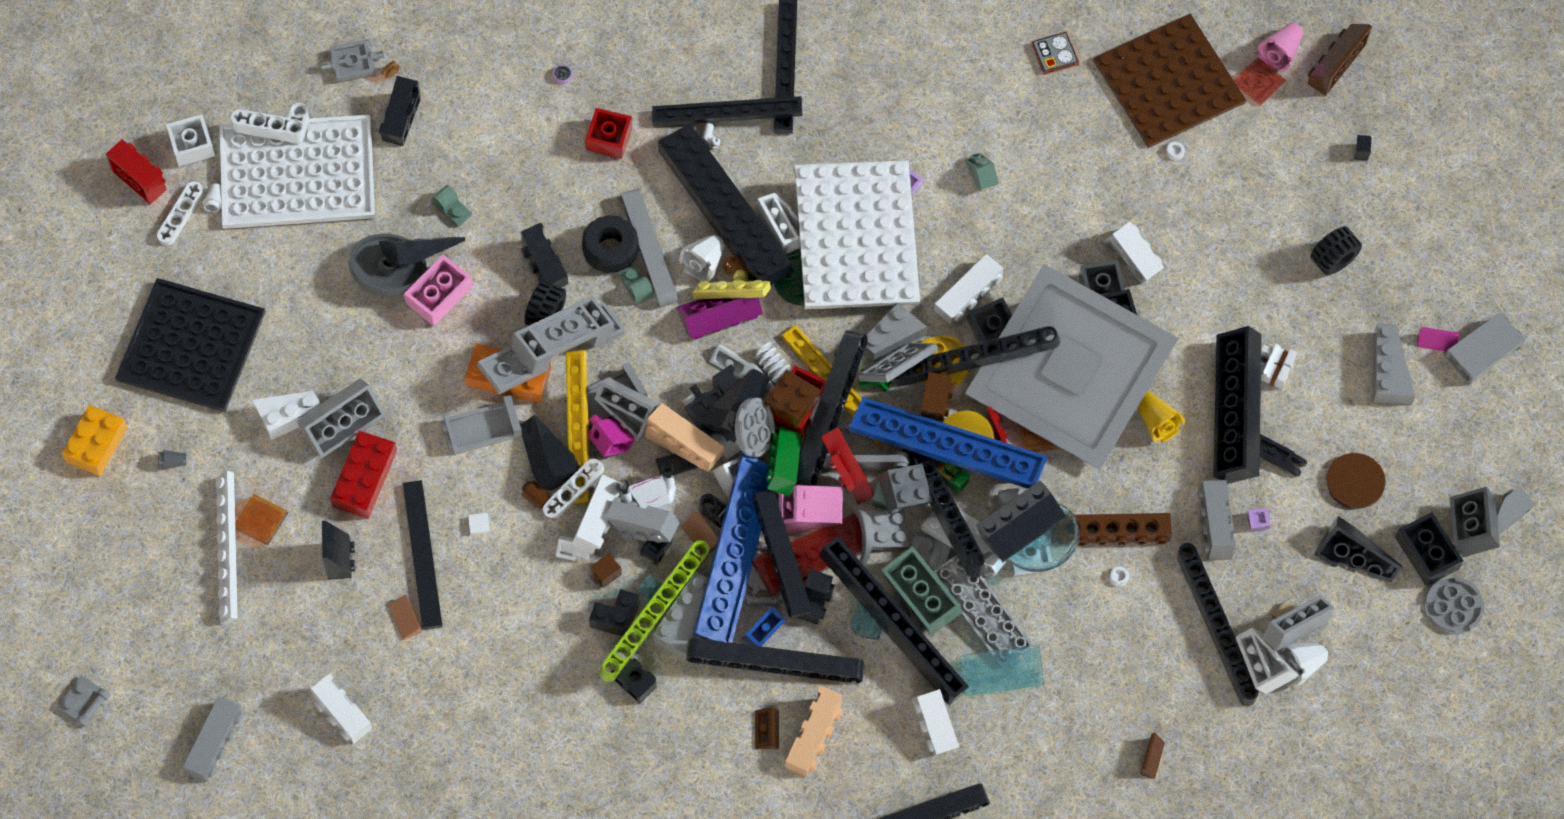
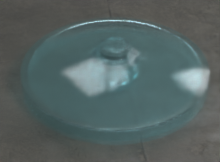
(1051, 548)

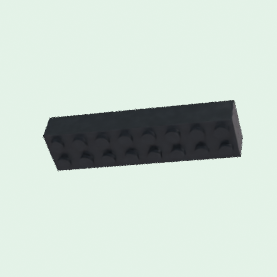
(1237, 405)

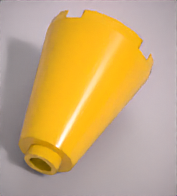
(1159, 418)

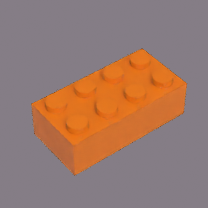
(530, 390)

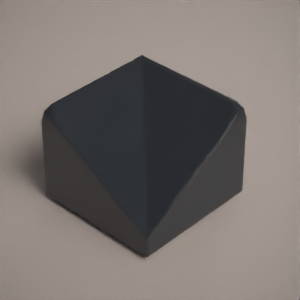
(1363, 147)

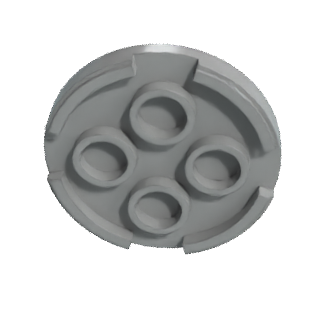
(754, 427)
(1454, 605)

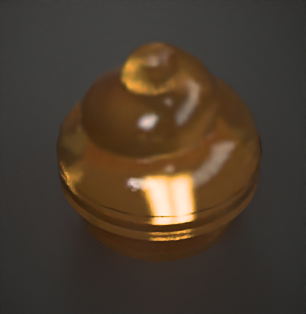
(731, 265)

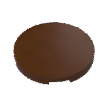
(1355, 480)

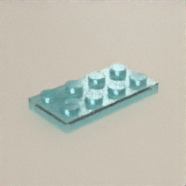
(1002, 670)

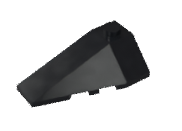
(723, 412)
(1351, 548)

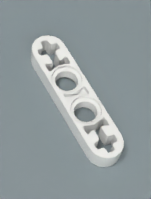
(177, 212)
(571, 486)

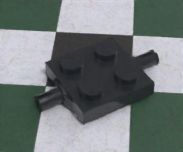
(700, 406)

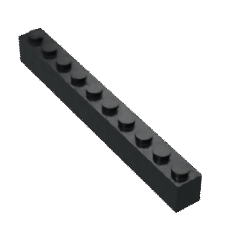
(893, 620)

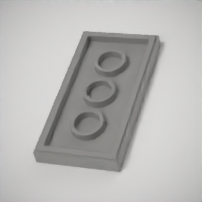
(897, 362)

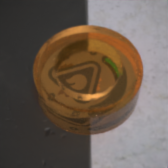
(390, 69)

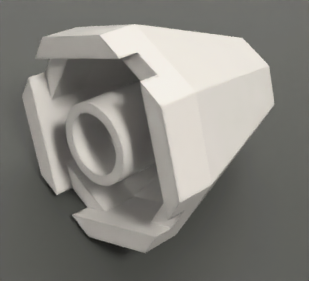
(703, 255)
(1305, 659)

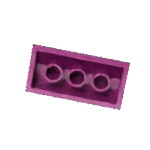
(714, 314)

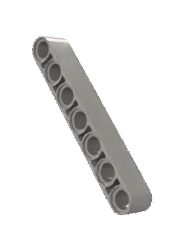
(649, 248)

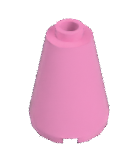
(1281, 47)

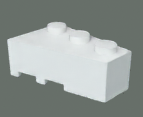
(935, 722)

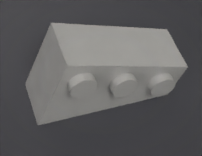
(626, 406)

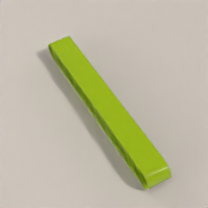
(650, 618)

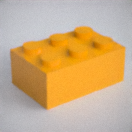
(94, 440)

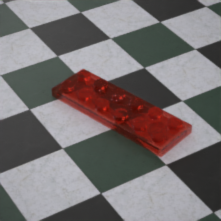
(808, 549)

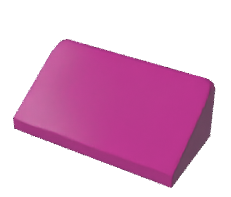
(1436, 339)

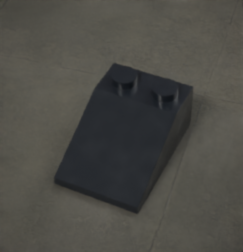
(337, 552)

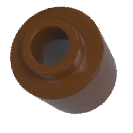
(534, 494)

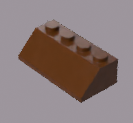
(1339, 57)

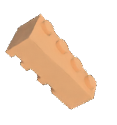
(683, 438)
(815, 731)

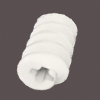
(770, 362)

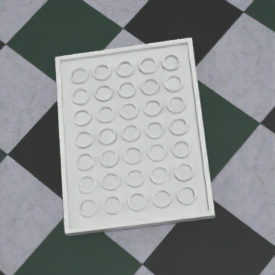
(300, 182)
(857, 234)

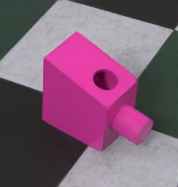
(610, 436)

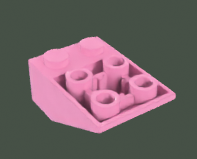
(811, 507)

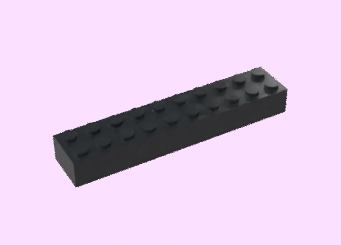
(724, 206)

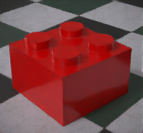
(608, 133)

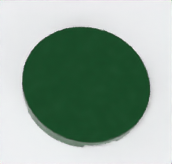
(791, 287)

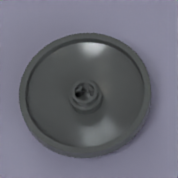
(374, 272)

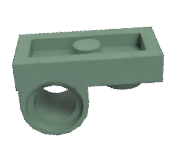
(448, 203)
(636, 284)

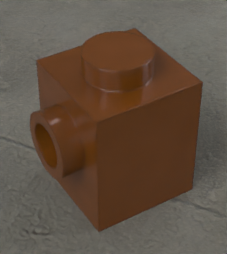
(605, 571)

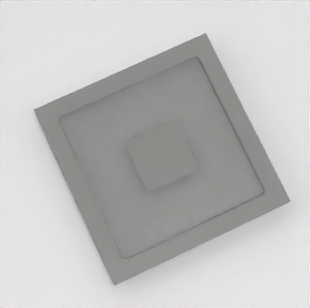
(1086, 385)

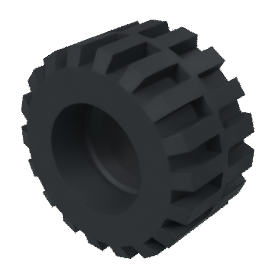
(1336, 250)
(544, 302)

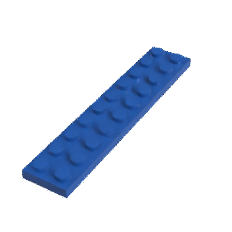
(948, 443)
(732, 555)

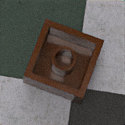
(936, 396)
(792, 398)

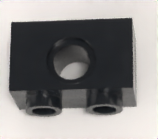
(637, 689)

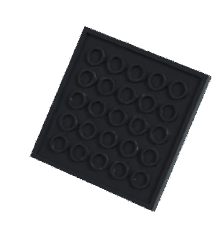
(190, 344)

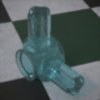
(649, 587)

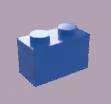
(764, 628)

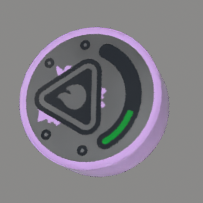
(562, 74)

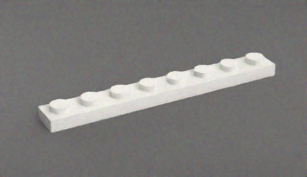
(226, 548)

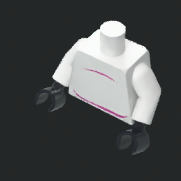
(654, 492)

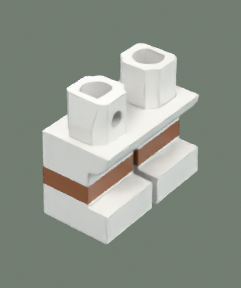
(1278, 365)

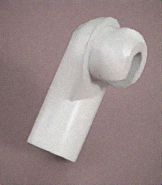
(708, 138)

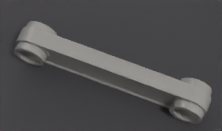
(875, 462)

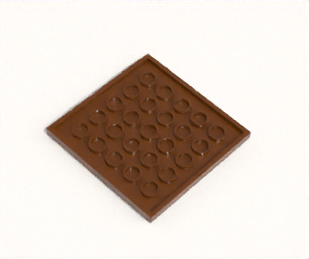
(1169, 80)

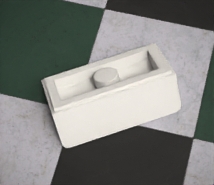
(724, 357)

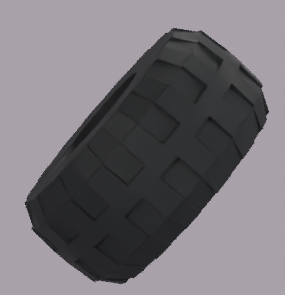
(610, 259)

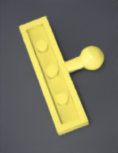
(737, 289)

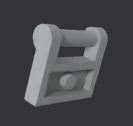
(78, 697)

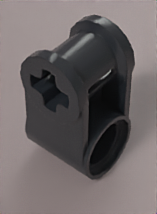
(714, 513)
(655, 550)

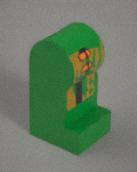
(953, 476)

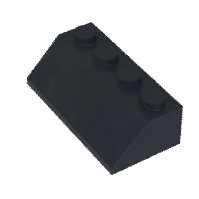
(1021, 521)

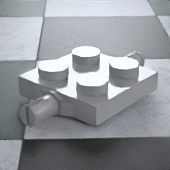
(352, 60)

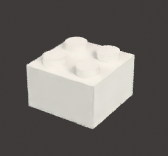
(190, 140)

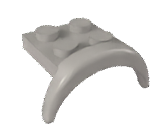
(882, 531)

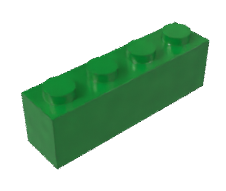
(783, 460)

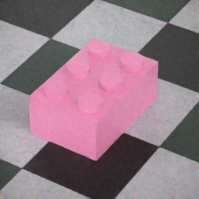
(438, 290)

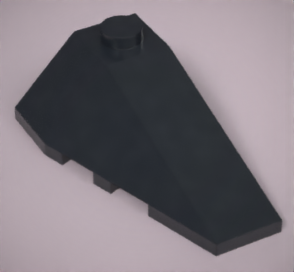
(407, 252)
(548, 457)

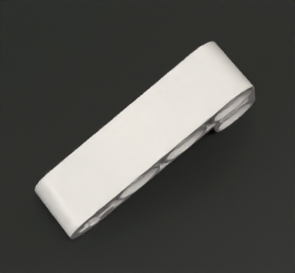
(245, 121)

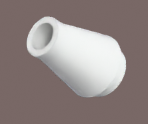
(212, 201)

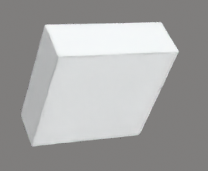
(479, 524)

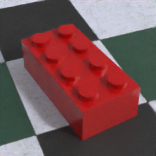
(363, 474)

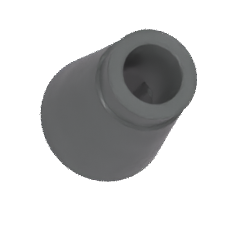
(171, 459)

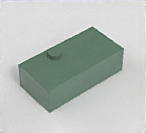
(921, 591)

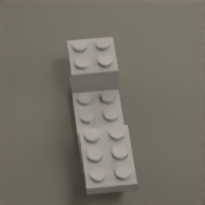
(551, 336)

